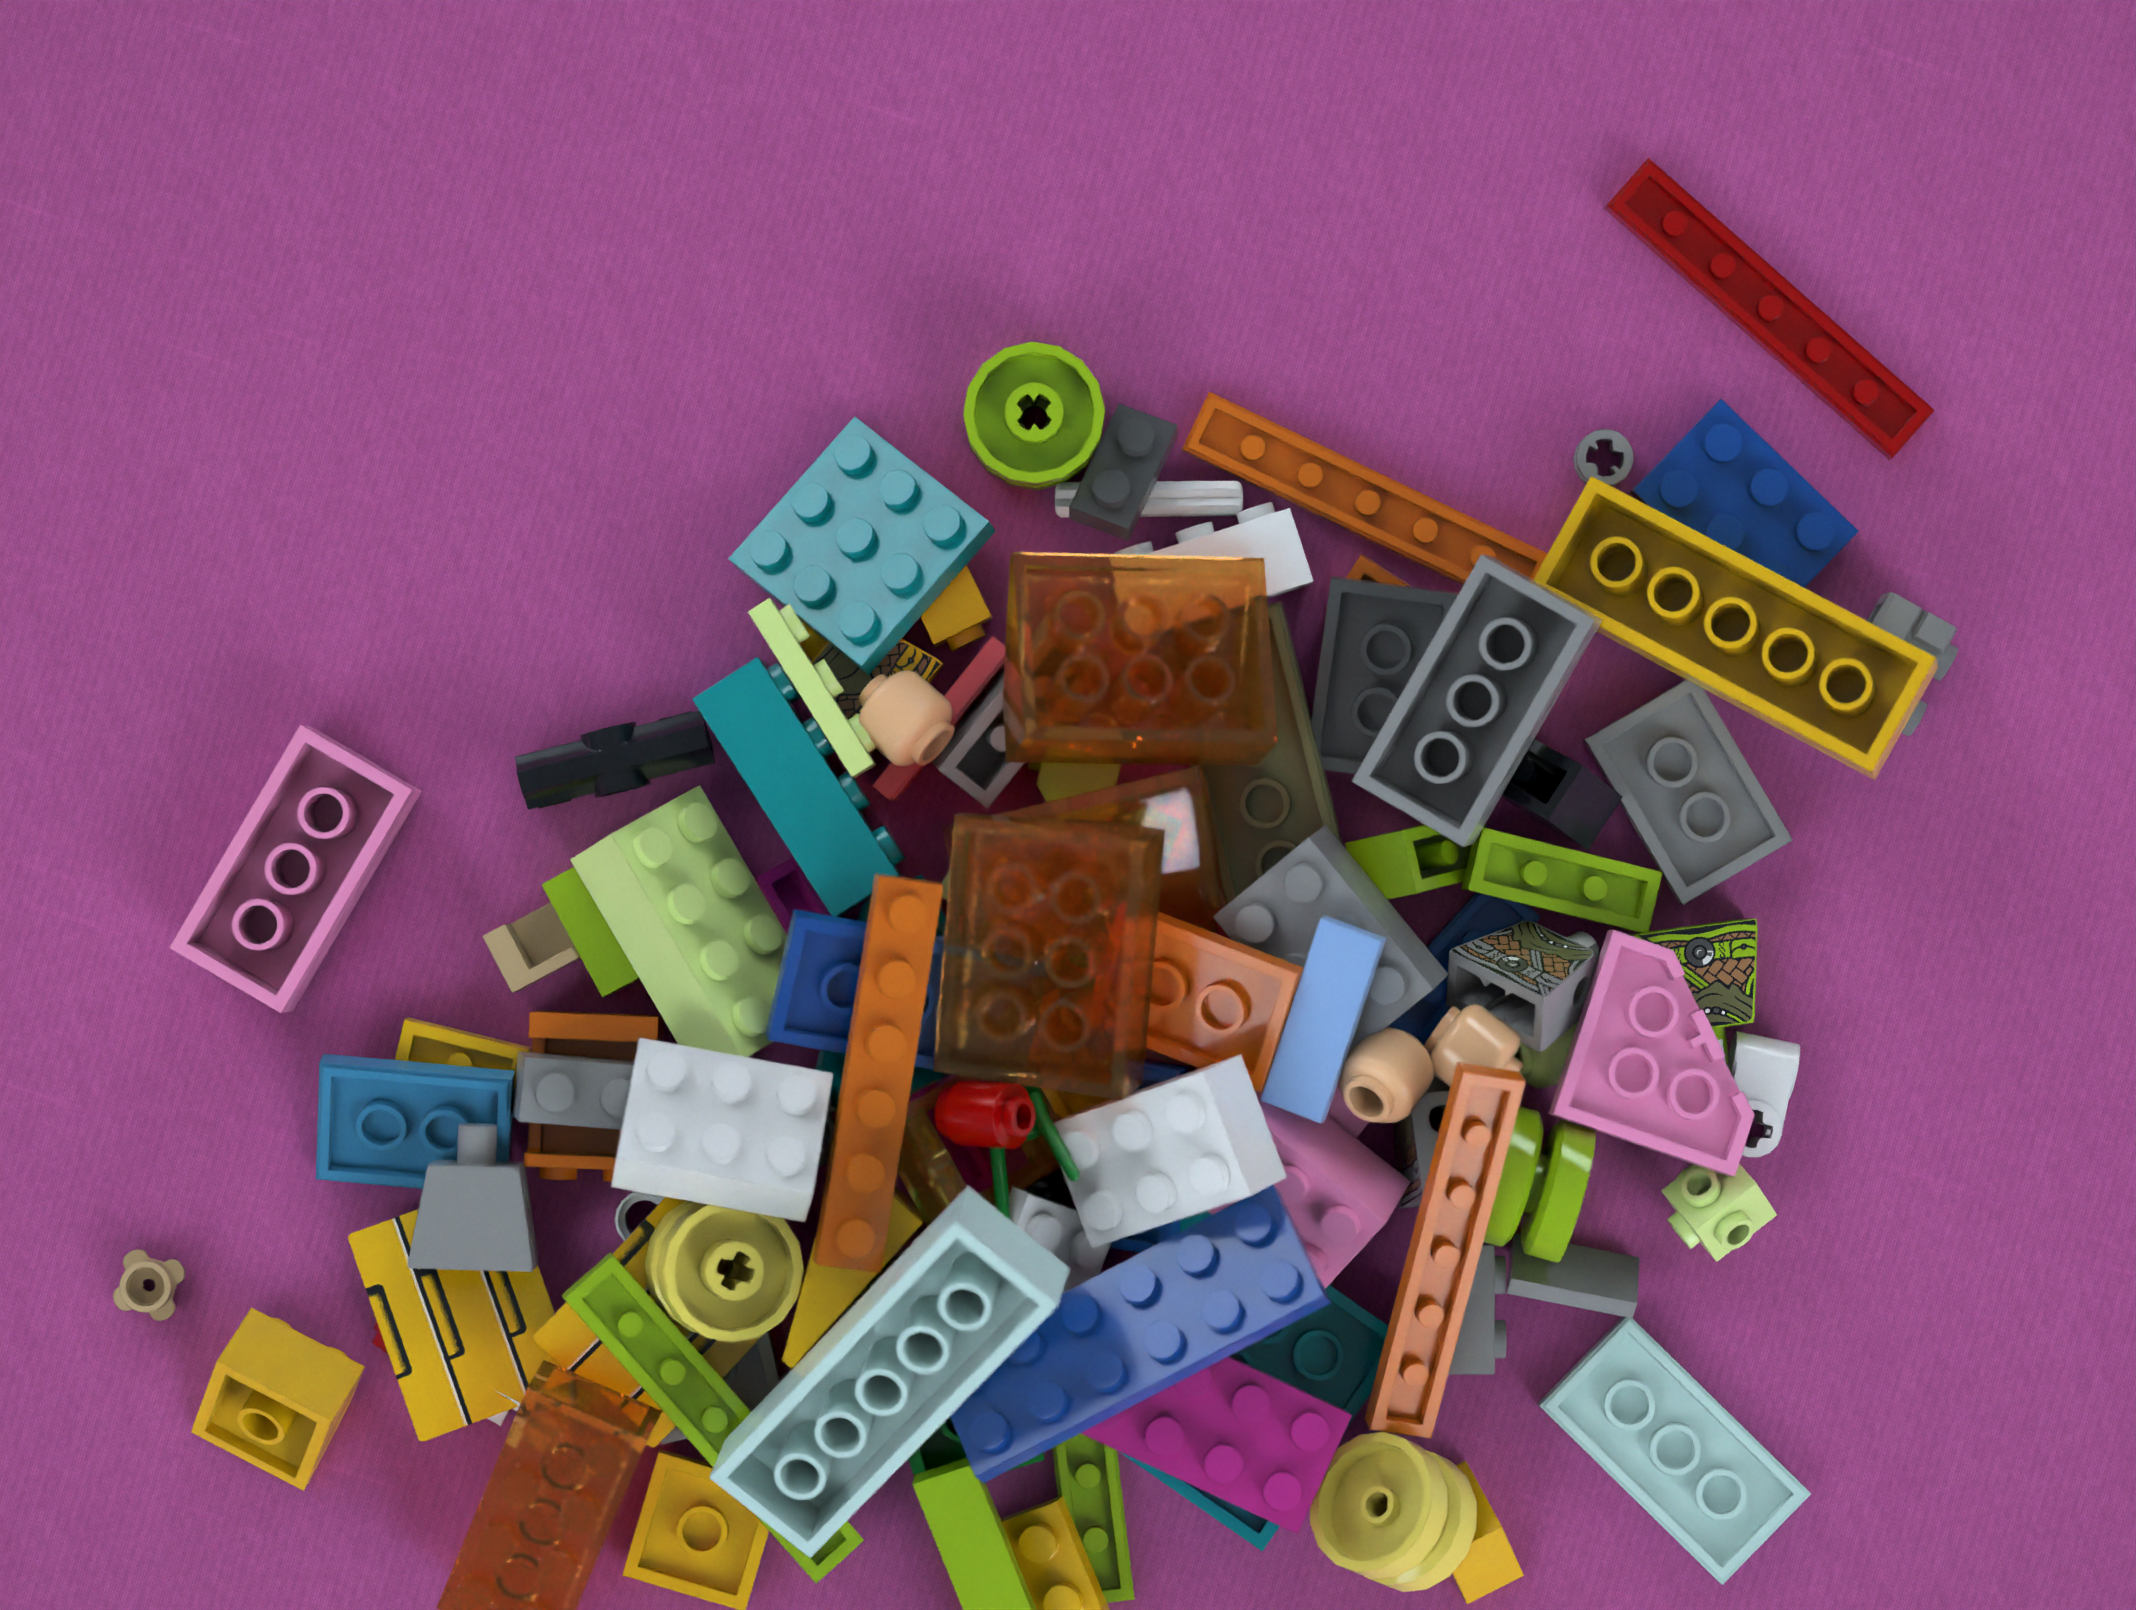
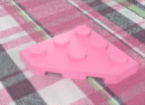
(1651, 1062)

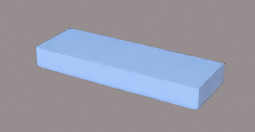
(1323, 1019)

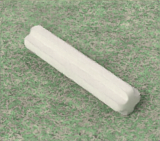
(1174, 498)

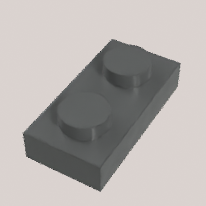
(1123, 472)

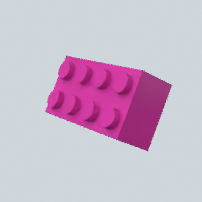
(1235, 1438)

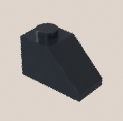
(1561, 794)

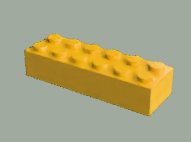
(1737, 628)

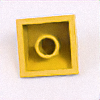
(277, 1398)

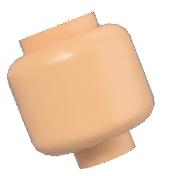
(906, 718)
(1472, 1038)
(1386, 1076)

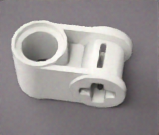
(1766, 1075)

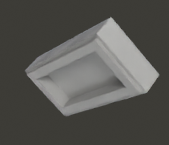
(1581, 1278)

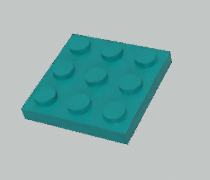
(862, 545)

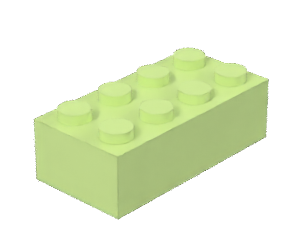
(690, 923)

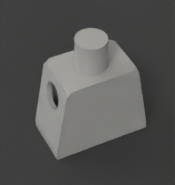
(475, 1210)

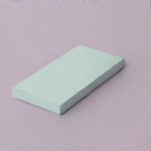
(1674, 1448)

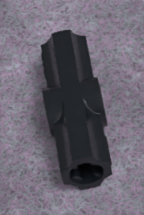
(614, 760)

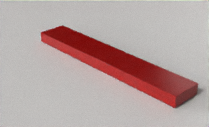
(1769, 309)

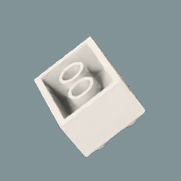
(722, 1130)
(1169, 1151)

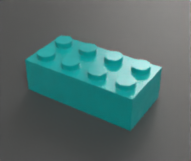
(797, 785)

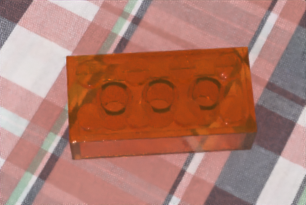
(551, 1496)

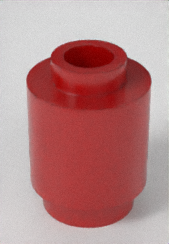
(985, 1114)

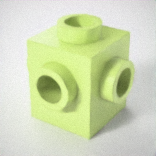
(1716, 1209)

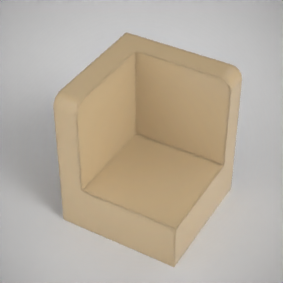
(531, 948)

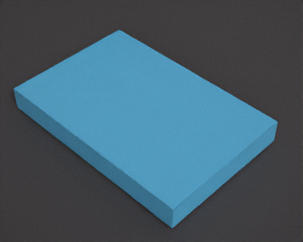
(397, 1116)

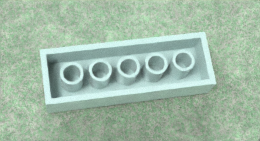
(890, 1372)

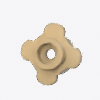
(131, 1290)

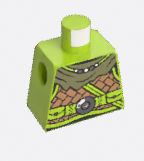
(1718, 969)

